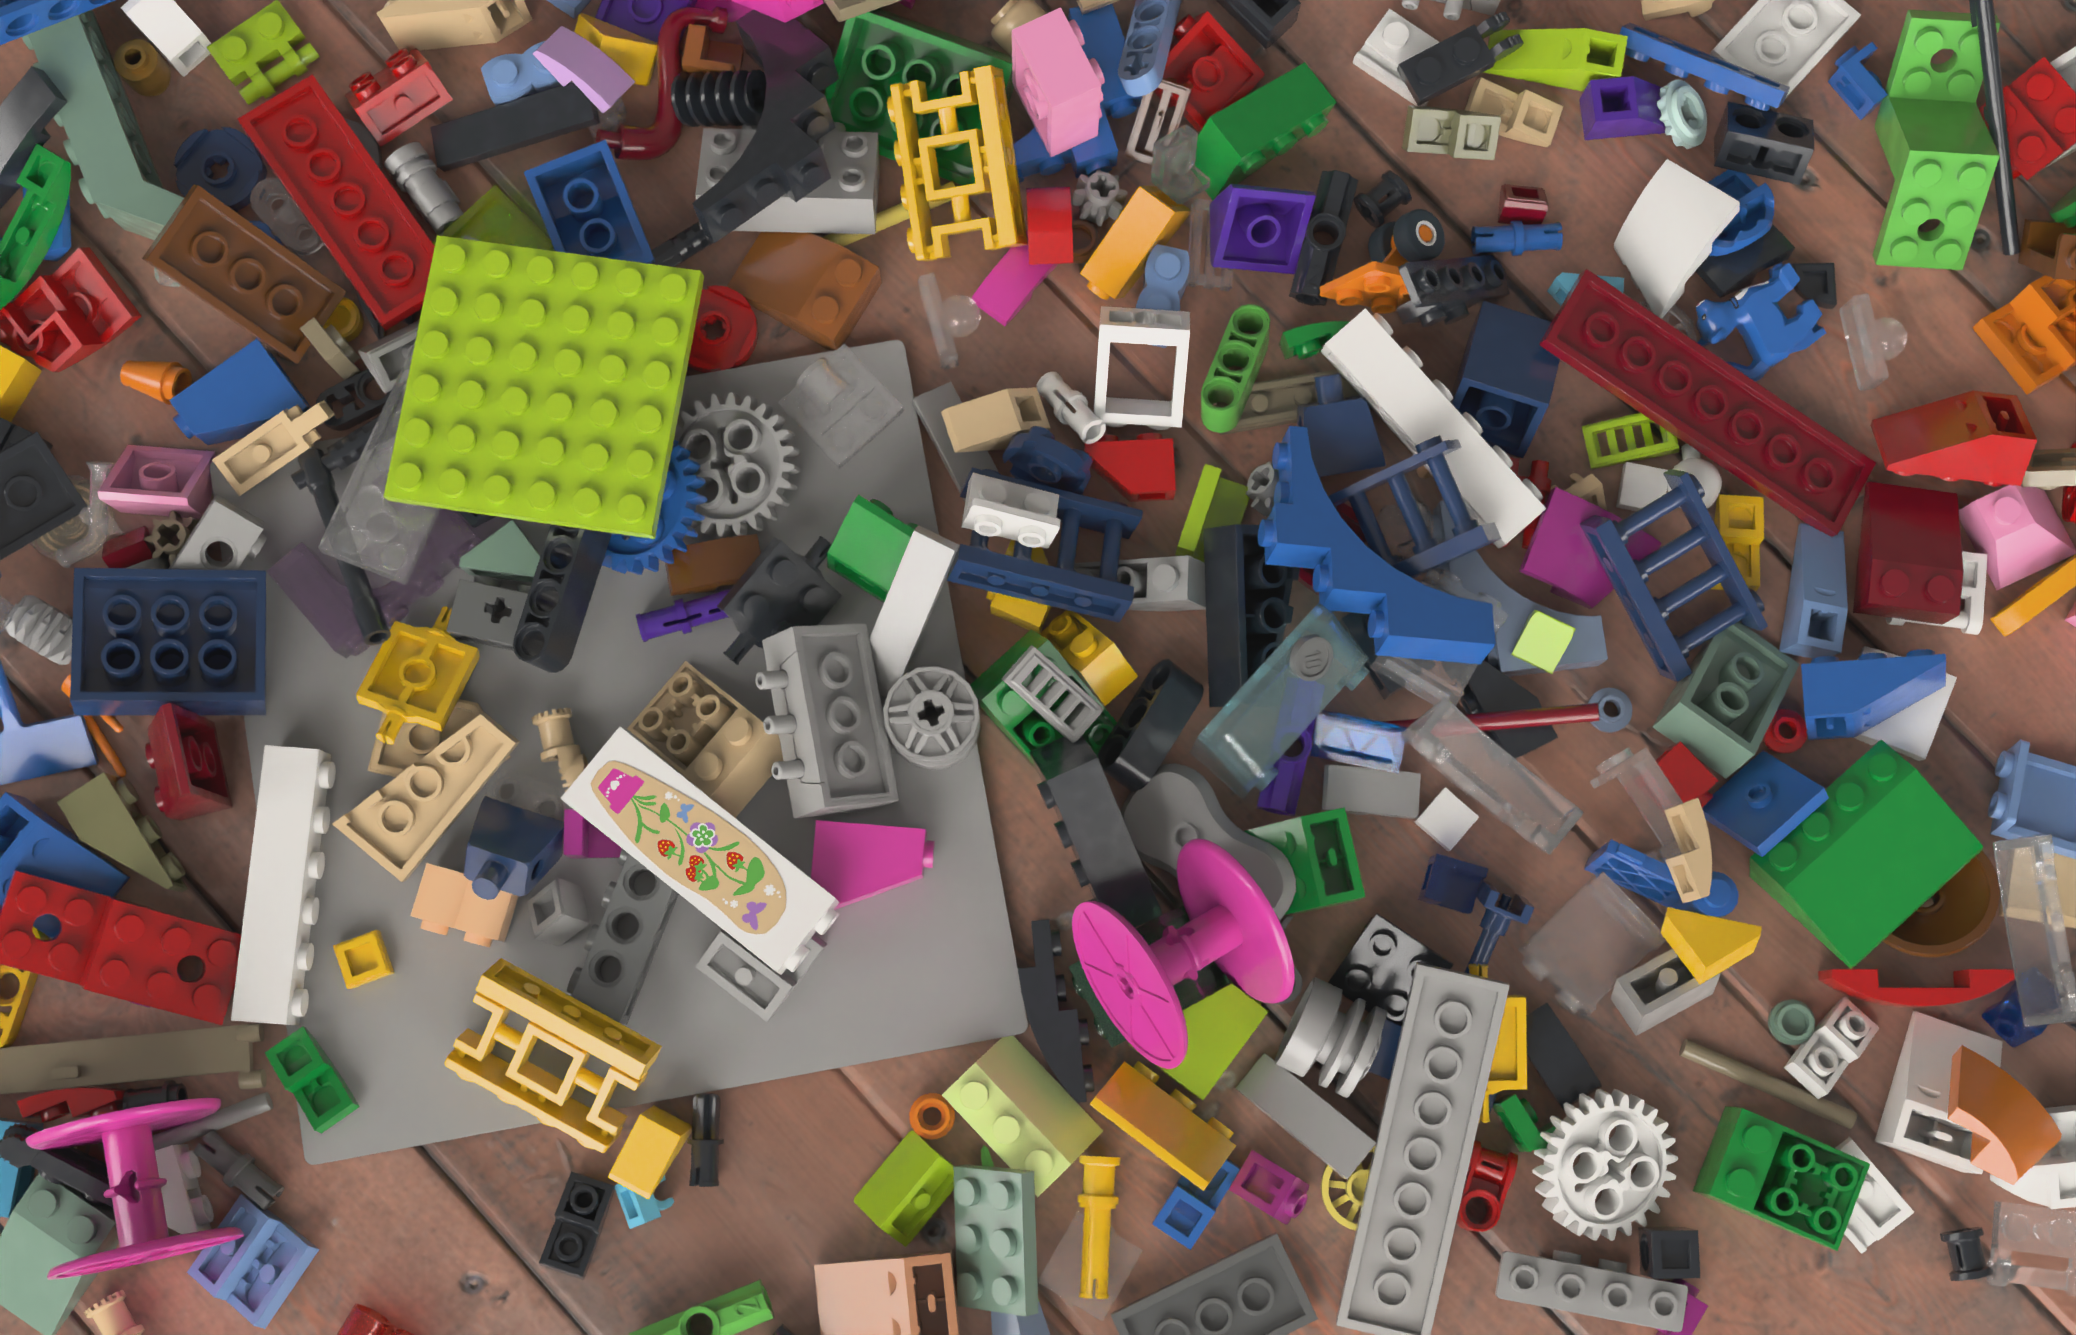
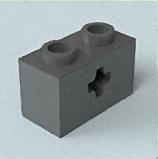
(474, 611)

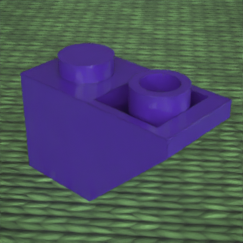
(1620, 108)

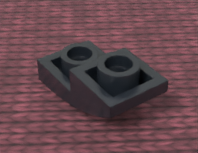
(1738, 269)
(1558, 1057)
(577, 1225)

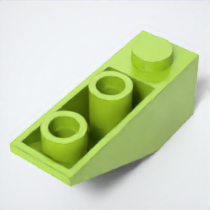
(1561, 56)

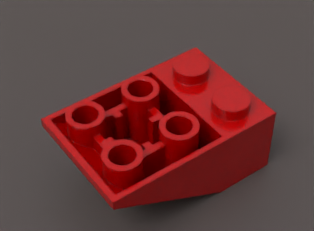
(1959, 438)

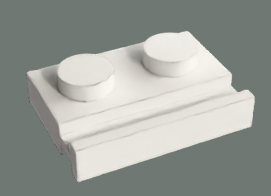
(1388, 46)
(1877, 1206)

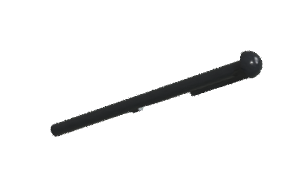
(1983, 17)

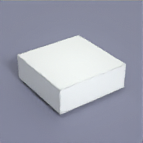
(1640, 486)
(1446, 819)

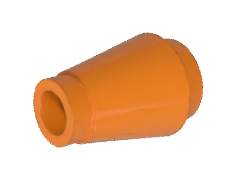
(156, 378)

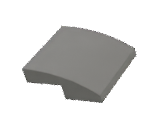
(749, 977)

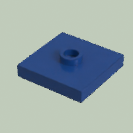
(1763, 803)

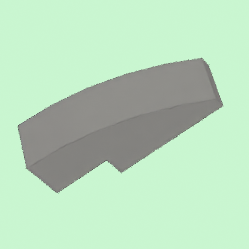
(1305, 1116)

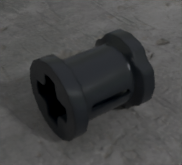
(1396, 192)
(1966, 1254)

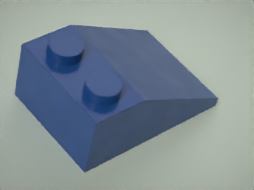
(589, 206)

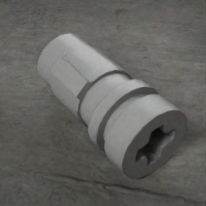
(427, 191)

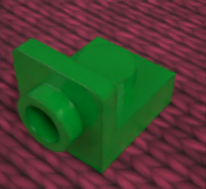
(1519, 1121)

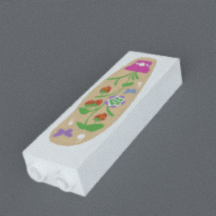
(702, 852)

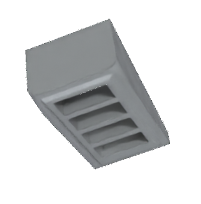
(1080, 717)

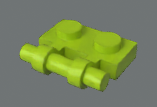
(257, 44)

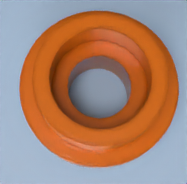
(917, 1120)

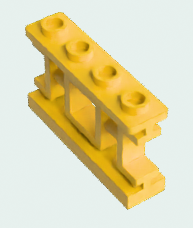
(991, 158)
(570, 1028)

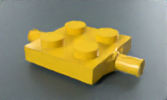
(417, 676)
(1510, 1054)

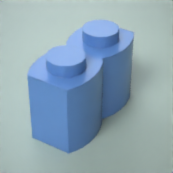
(516, 76)
(1164, 279)

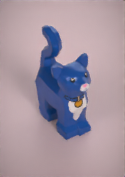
(1761, 321)

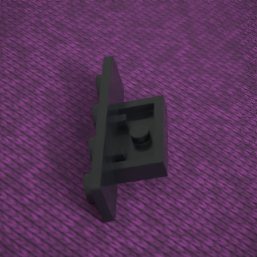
(1448, 287)

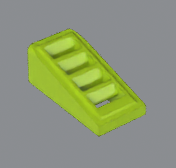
(1590, 432)

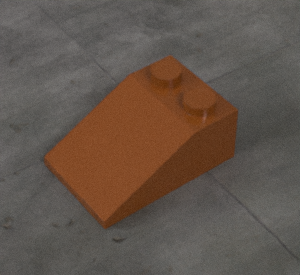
(807, 284)

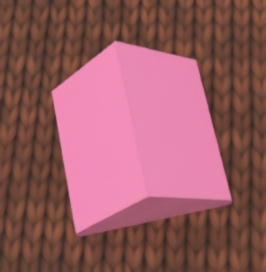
(159, 481)

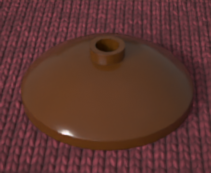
(1958, 916)

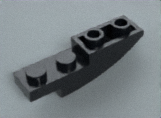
(1055, 1031)

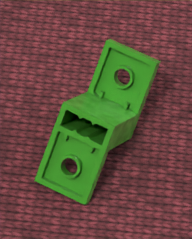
(1934, 143)

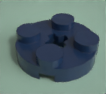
(220, 146)
(1048, 462)

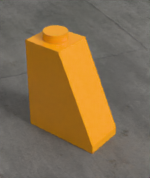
(1123, 253)

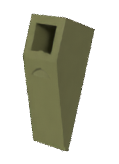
(111, 822)

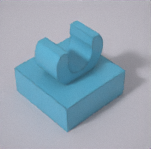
(638, 1208)

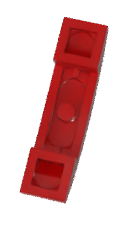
(1864, 986)

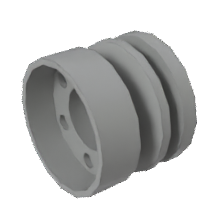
(915, 739)
(1331, 1037)

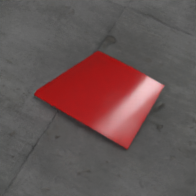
(67, 313)

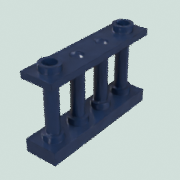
(1427, 550)
(1630, 575)
(1061, 584)

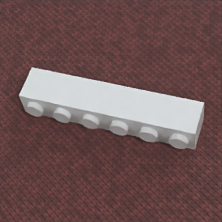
(1422, 410)
(283, 885)

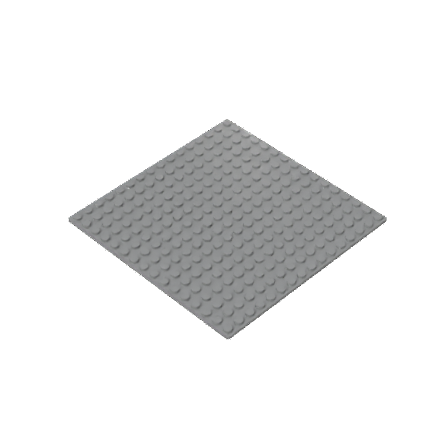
(899, 968)

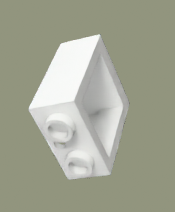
(1142, 327)

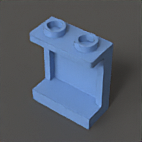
(2034, 798)

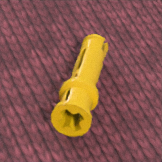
(1097, 1201)

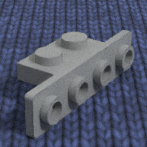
(1591, 1290)

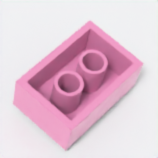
(1057, 81)

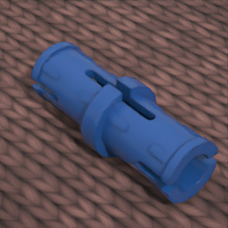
(1516, 238)

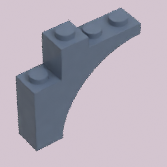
(1583, 651)

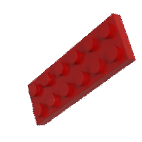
(344, 198)

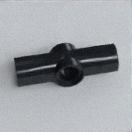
(1330, 215)

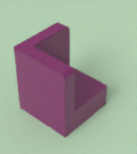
(586, 841)

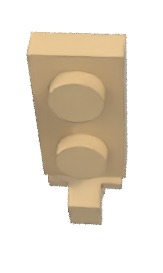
(271, 446)

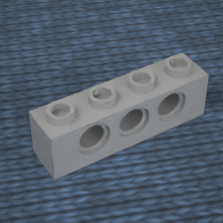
(223, 523)

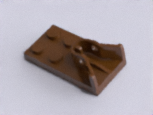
(243, 273)

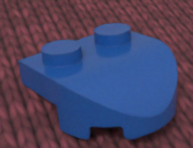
(1754, 215)

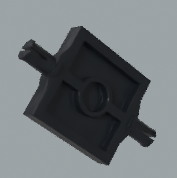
(778, 594)

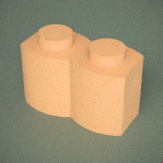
(449, 901)

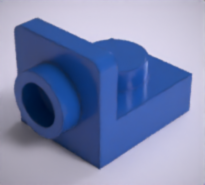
(1856, 84)

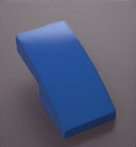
(1190, 1208)

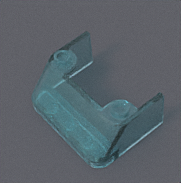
(1277, 707)

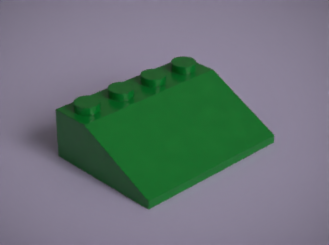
(892, 49)
(1866, 855)

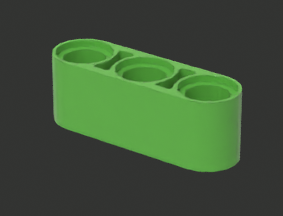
(1230, 385)

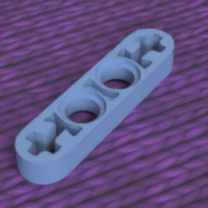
(1141, 33)

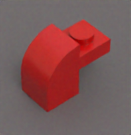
(1049, 225)

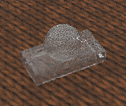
(948, 319)
(1870, 341)

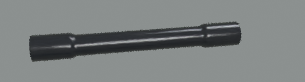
(365, 604)

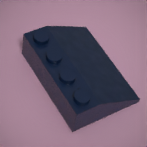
(168, 640)

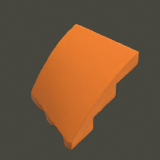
(2034, 332)
(2005, 1119)

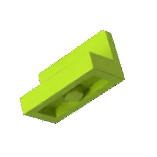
(1214, 505)
(907, 1189)

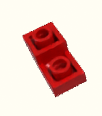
(81, 1101)

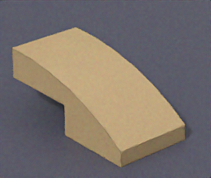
(1523, 115)
(1692, 867)

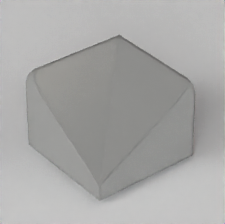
(558, 912)

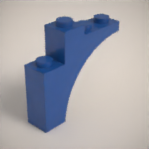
(1104, 43)

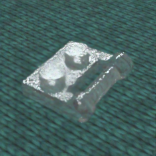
(2037, 1232)

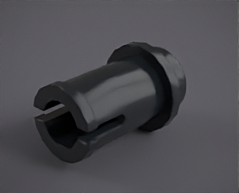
(152, 1095)

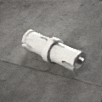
(1084, 421)

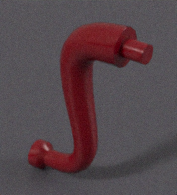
(661, 136)

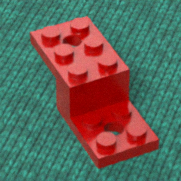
(118, 948)

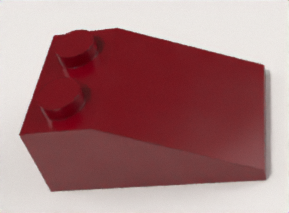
(1909, 554)
(187, 764)

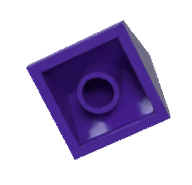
(1259, 228)

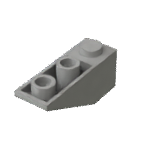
(1159, 582)

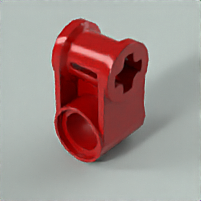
(1487, 1185)

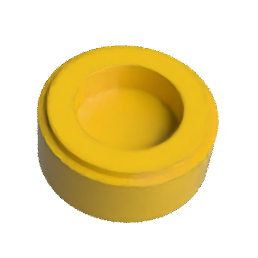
(346, 319)

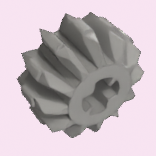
(41, 628)

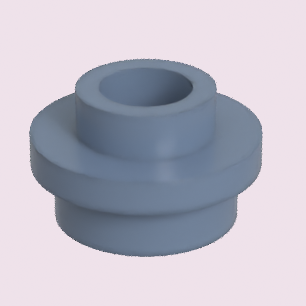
(1623, 705)

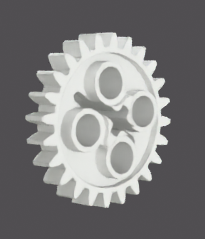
(1605, 1164)

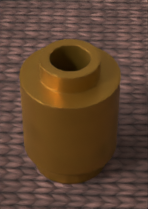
(142, 67)

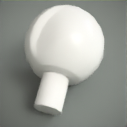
(1703, 470)

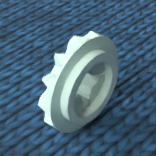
(1683, 114)

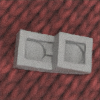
(1371, 791)

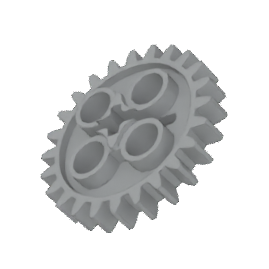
(765, 455)

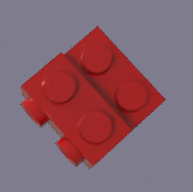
(1210, 62)
(2038, 118)

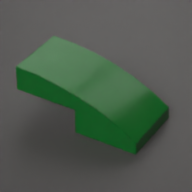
(312, 1079)

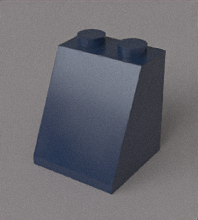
(1506, 377)

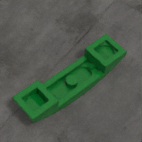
(35, 220)

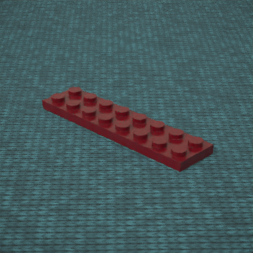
(1707, 403)

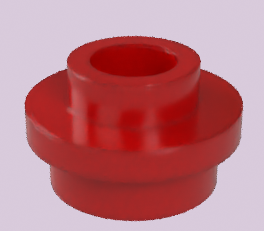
(1781, 745)

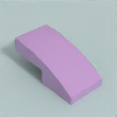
(592, 71)

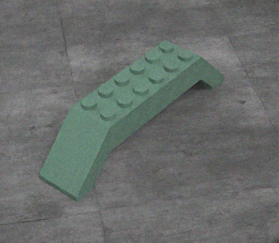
(102, 126)

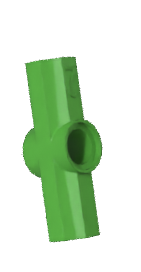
(729, 1312)

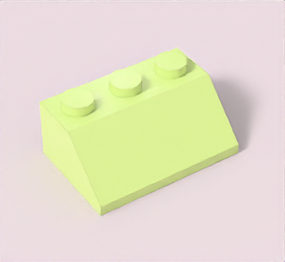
(1022, 1112)

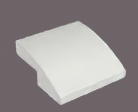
(1914, 727)

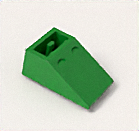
(1015, 716)
(1321, 858)
(1781, 1177)

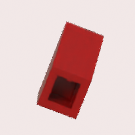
(1136, 468)

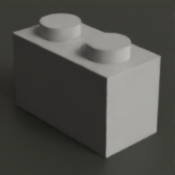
(1658, 991)

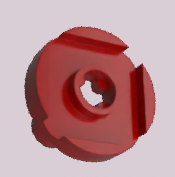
(738, 324)

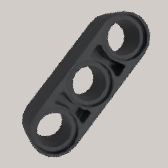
(1150, 725)

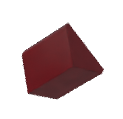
(1522, 204)
(128, 549)

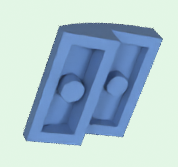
(257, 1268)

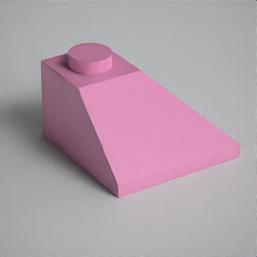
(2017, 533)

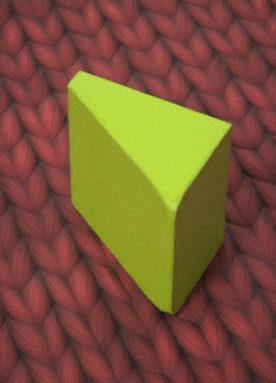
(1543, 641)

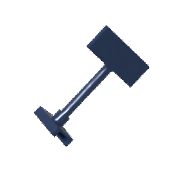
(1494, 923)

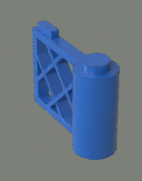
(1654, 881)

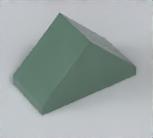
(503, 555)

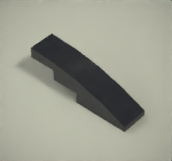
(22, 125)

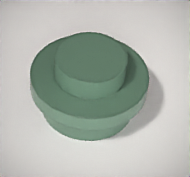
(1791, 1022)

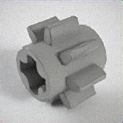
(1099, 197)
(1262, 487)

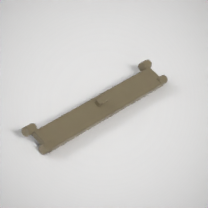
(133, 1059)

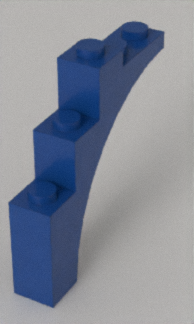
(1350, 577)

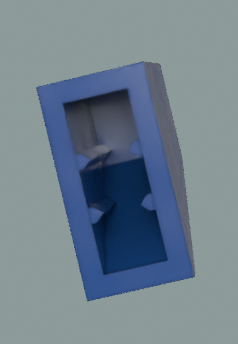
(236, 397)

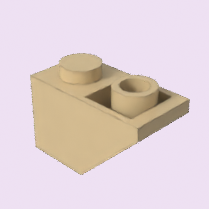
(994, 419)

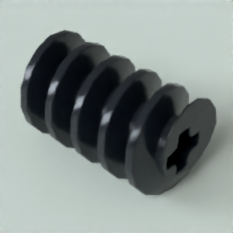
(719, 98)

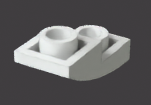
(1833, 1045)

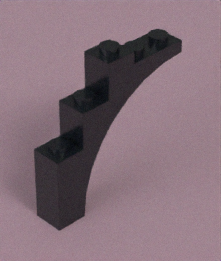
(795, 115)

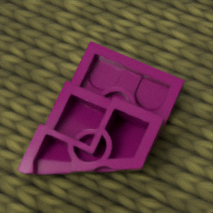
(1564, 556)

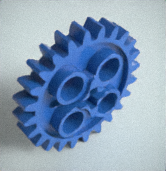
(674, 520)

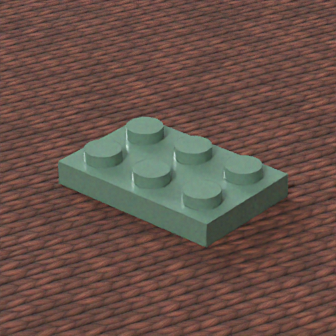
(996, 1239)

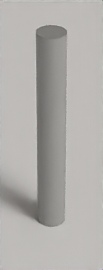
(215, 1121)

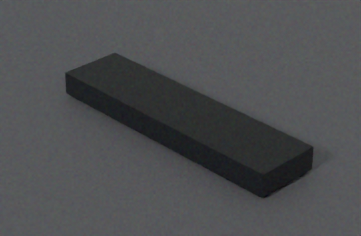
(512, 126)

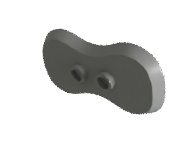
(1183, 807)

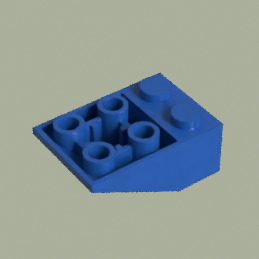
(1859, 694)
(45, 848)

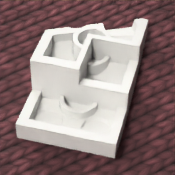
(1671, 233)

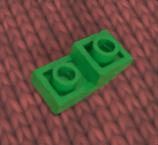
(1308, 339)

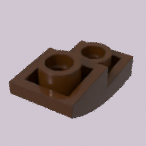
(711, 564)

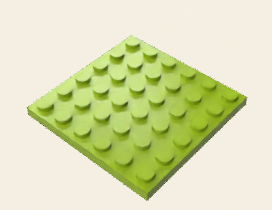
(545, 386)

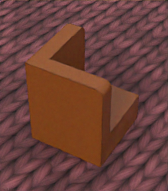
(708, 55)

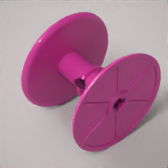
(1227, 925)
(133, 1183)

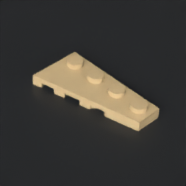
(420, 805)

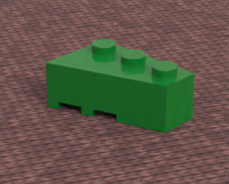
(1261, 127)

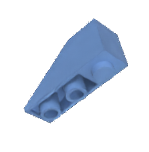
(1816, 596)

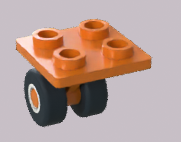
(1379, 283)

